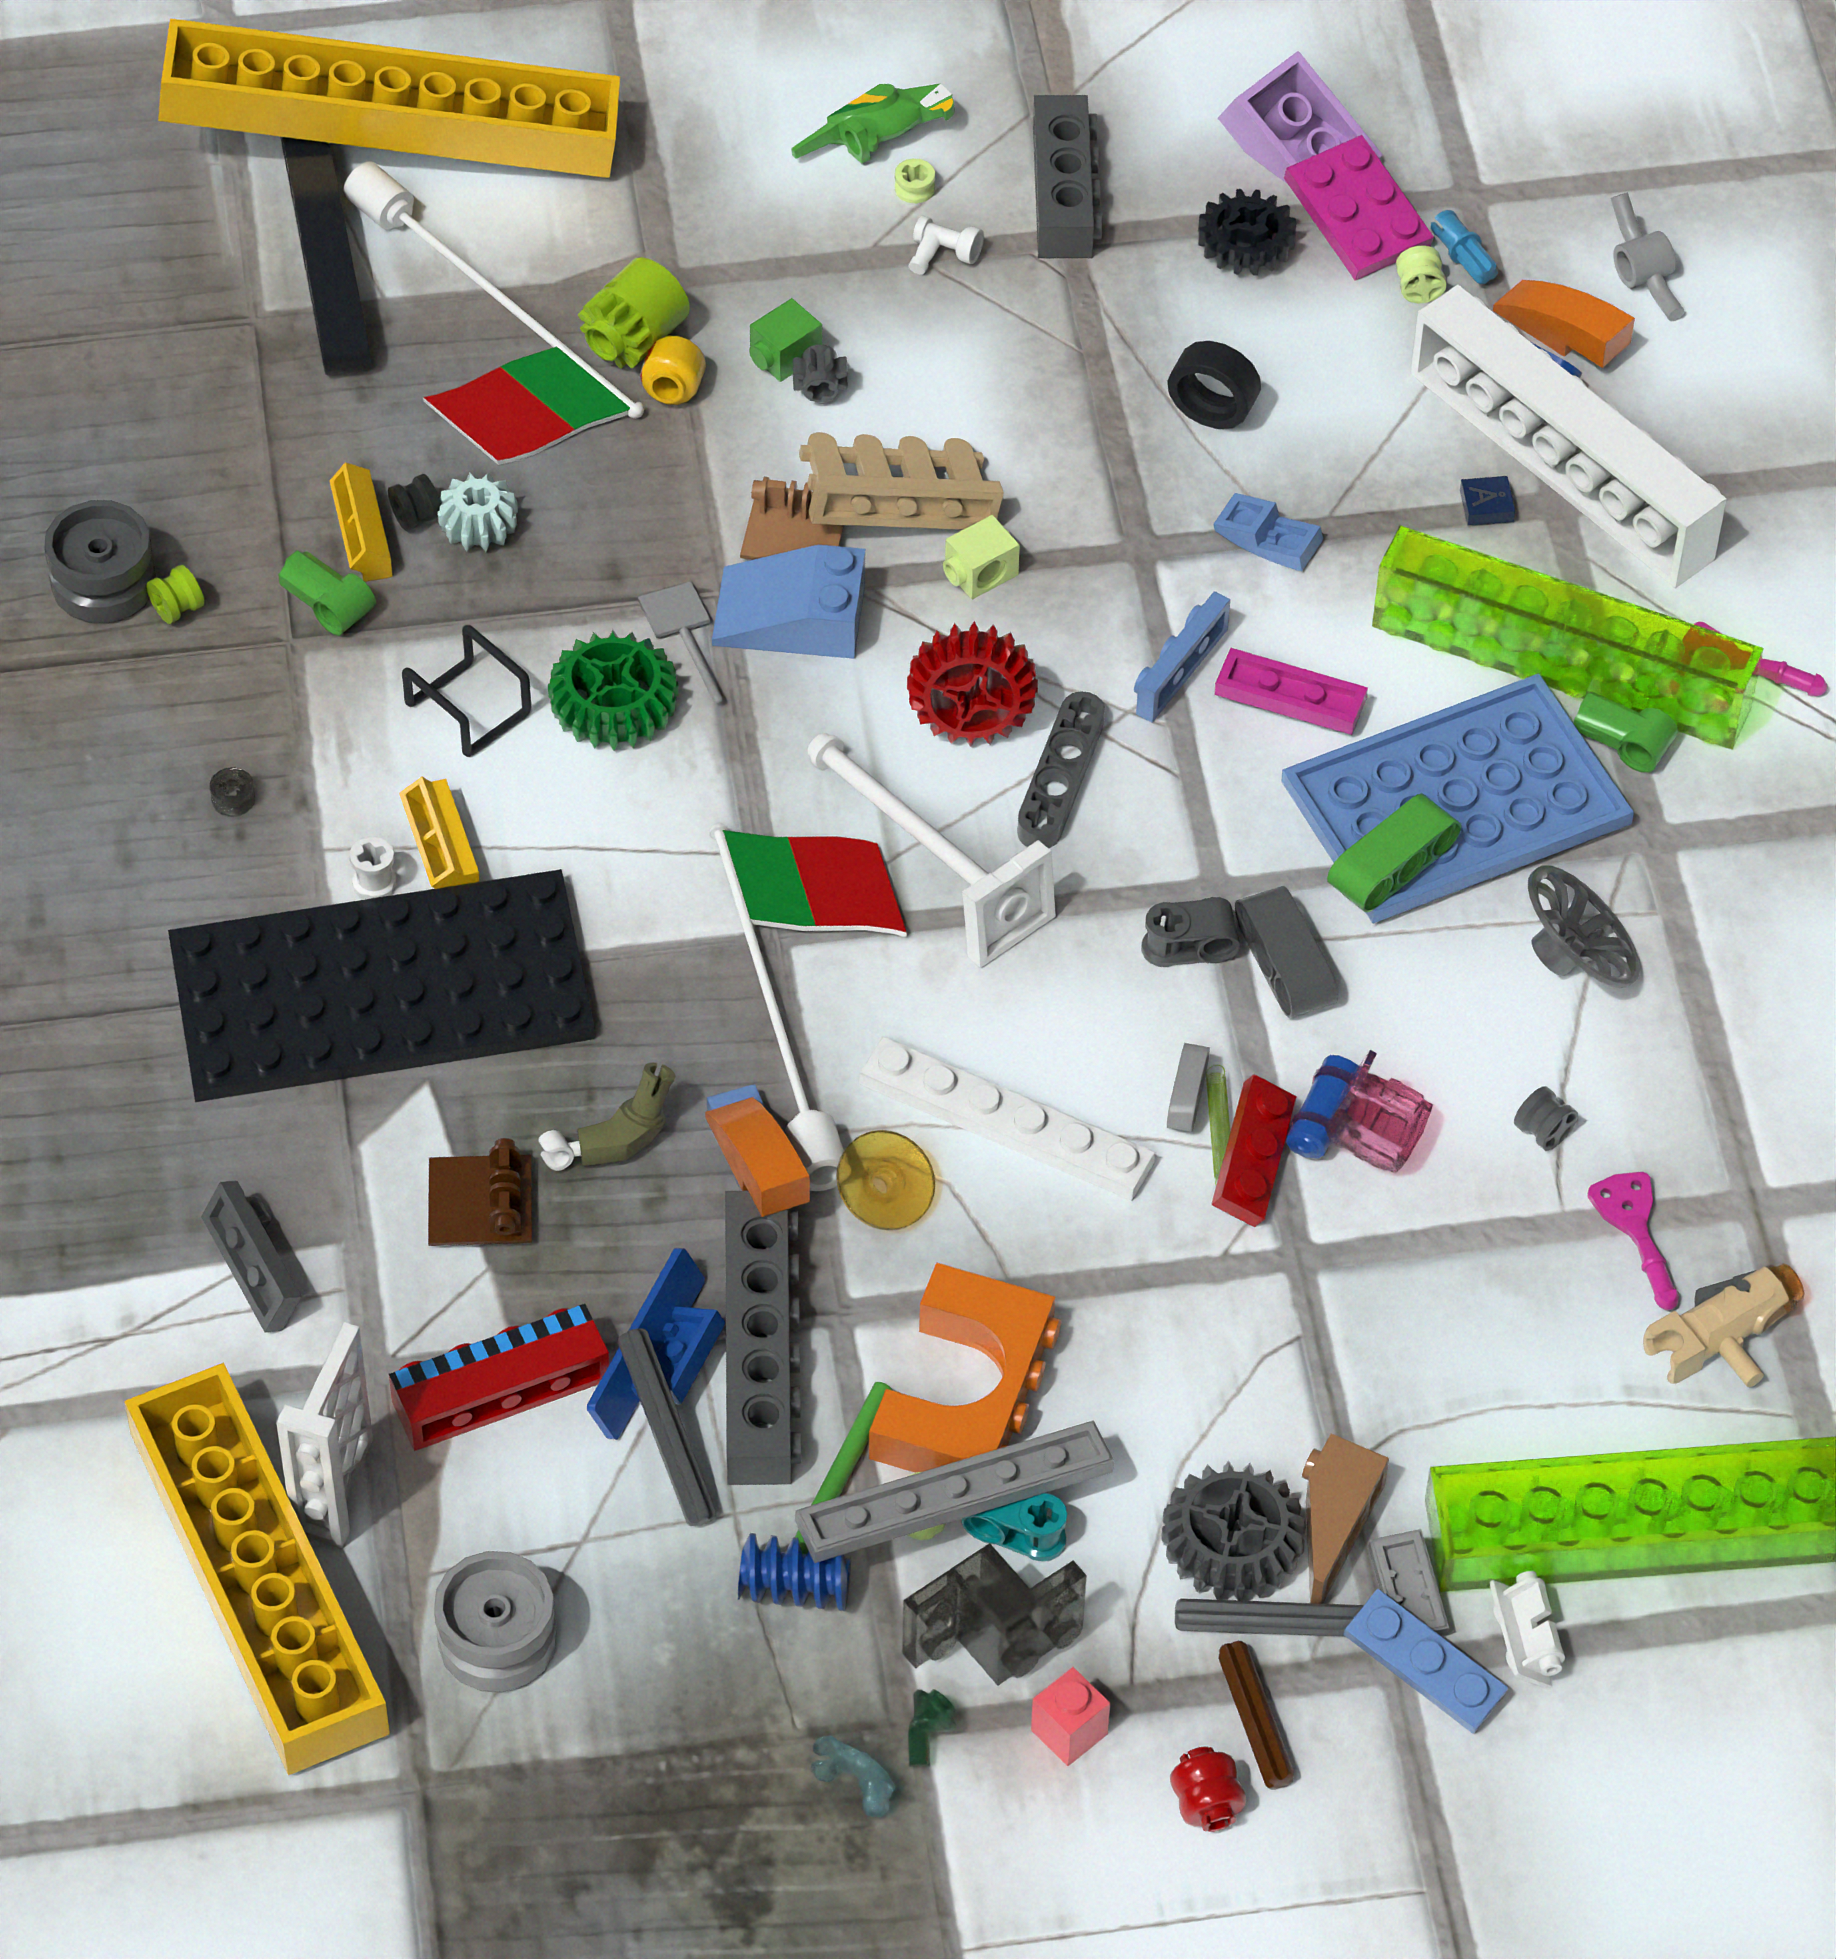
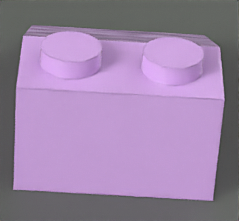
(1289, 117)

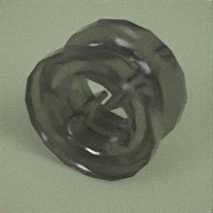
(232, 805)

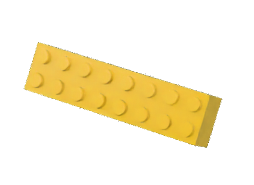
(257, 1569)

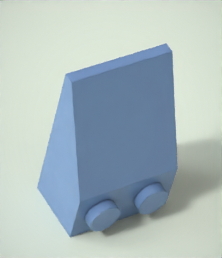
(793, 602)

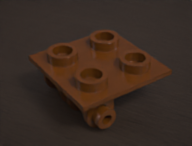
(481, 1198)

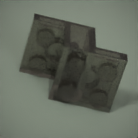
(994, 1615)

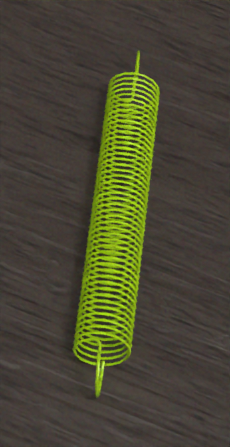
(1218, 1119)

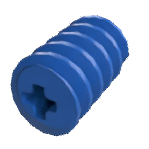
(792, 1572)

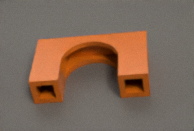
(1003, 1323)

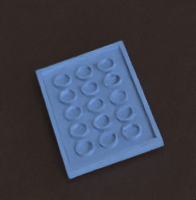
(1494, 762)

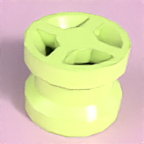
(1421, 274)

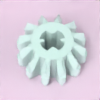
(477, 512)

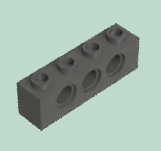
(1064, 178)

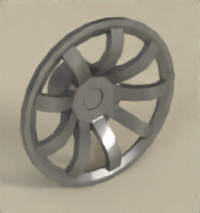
(1567, 943)

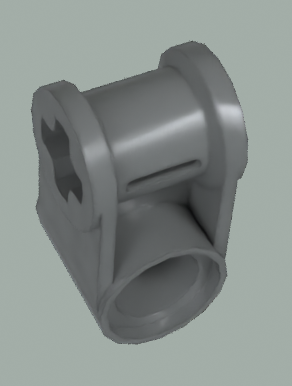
(1195, 929)

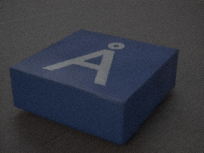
(1487, 500)

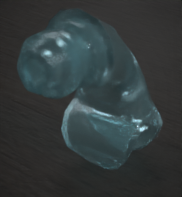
(873, 1779)

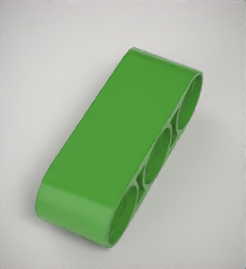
(1394, 852)

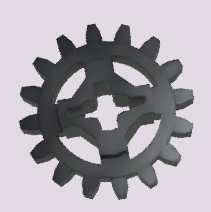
(1247, 232)

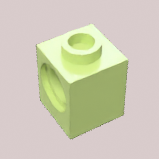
(981, 557)

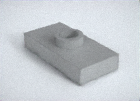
(1408, 1577)

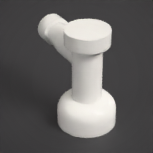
(929, 235)

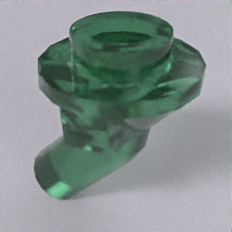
(931, 1714)

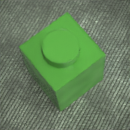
(781, 337)

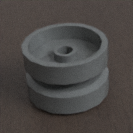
(99, 561)

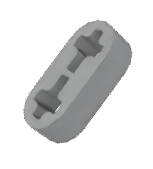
(1188, 1087)

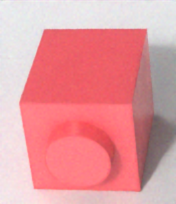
(1070, 1716)

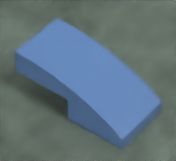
(1260, 530)

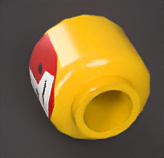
(673, 370)

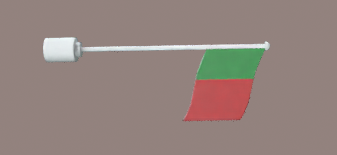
(523, 402)
(807, 887)

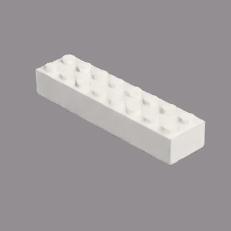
(1567, 436)

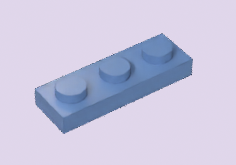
(1181, 656)
(1425, 1661)

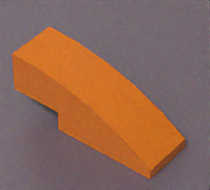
(1567, 319)
(760, 1156)

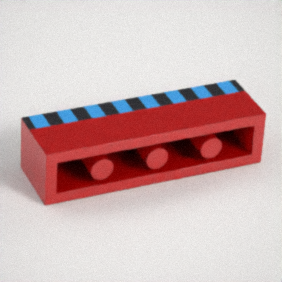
(498, 1376)

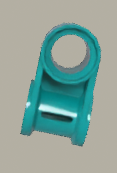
(1019, 1522)

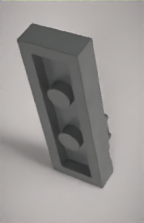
(240, 1234)

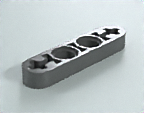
(1058, 769)

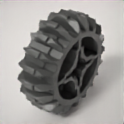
(1259, 1548)

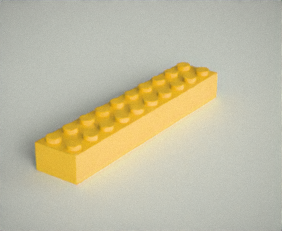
(389, 98)

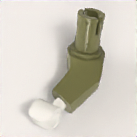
(623, 1135)

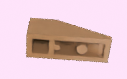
(1339, 1499)

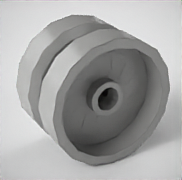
(495, 1621)

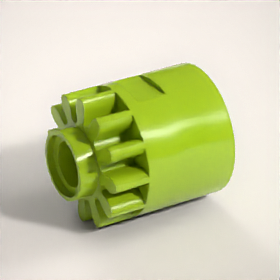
(633, 312)

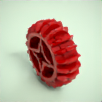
(981, 697)

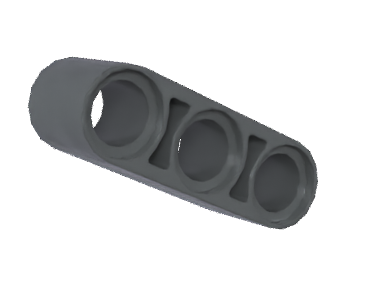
(1286, 951)

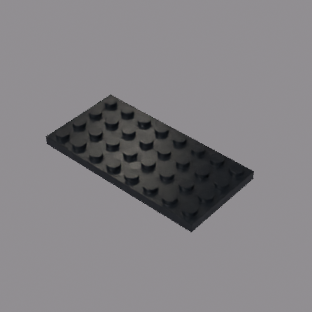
(380, 985)

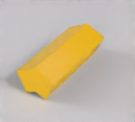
(361, 522)
(439, 833)

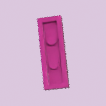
(1291, 691)

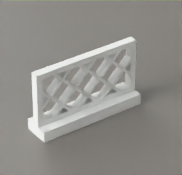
(328, 1441)

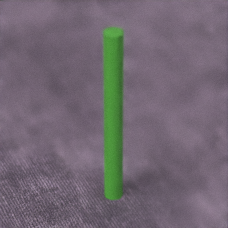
(849, 1451)

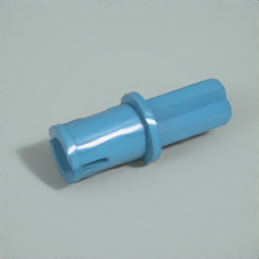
(1464, 247)

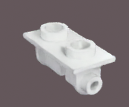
(1532, 1649)

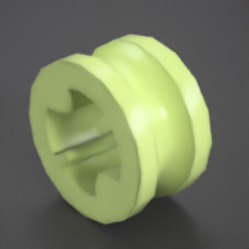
(914, 171)

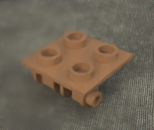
(783, 522)

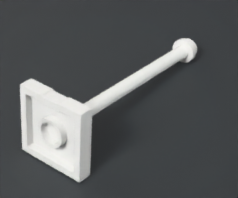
(998, 905)

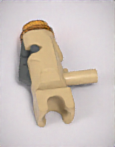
(1722, 1319)

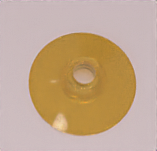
(902, 1169)

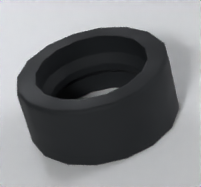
(1227, 367)

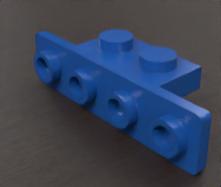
(679, 1338)

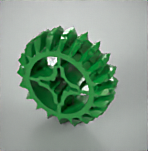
(615, 703)

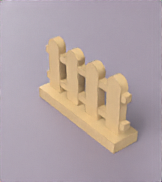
(905, 501)

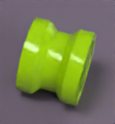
(175, 594)

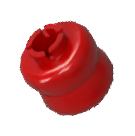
(1208, 1789)

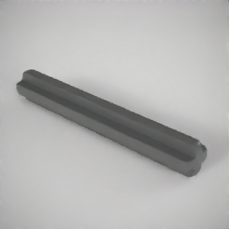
(667, 1427)
(1264, 1617)

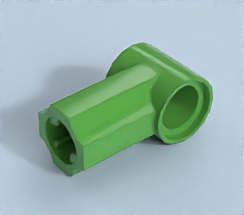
(334, 598)
(1636, 736)

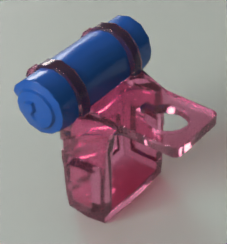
(1360, 1113)

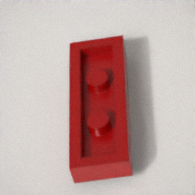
(1253, 1150)

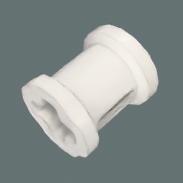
(372, 862)

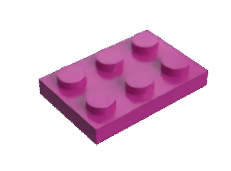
(1357, 206)

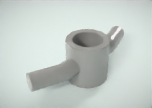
(1644, 258)

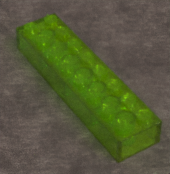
(1565, 633)
(1634, 1513)

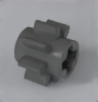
(820, 373)

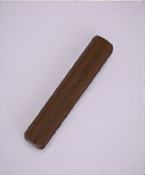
(1256, 1715)

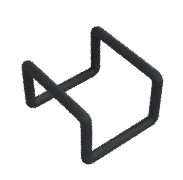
(430, 690)

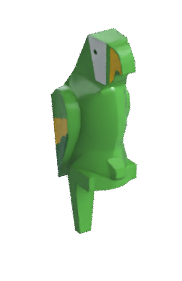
(879, 117)

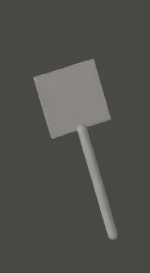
(676, 611)

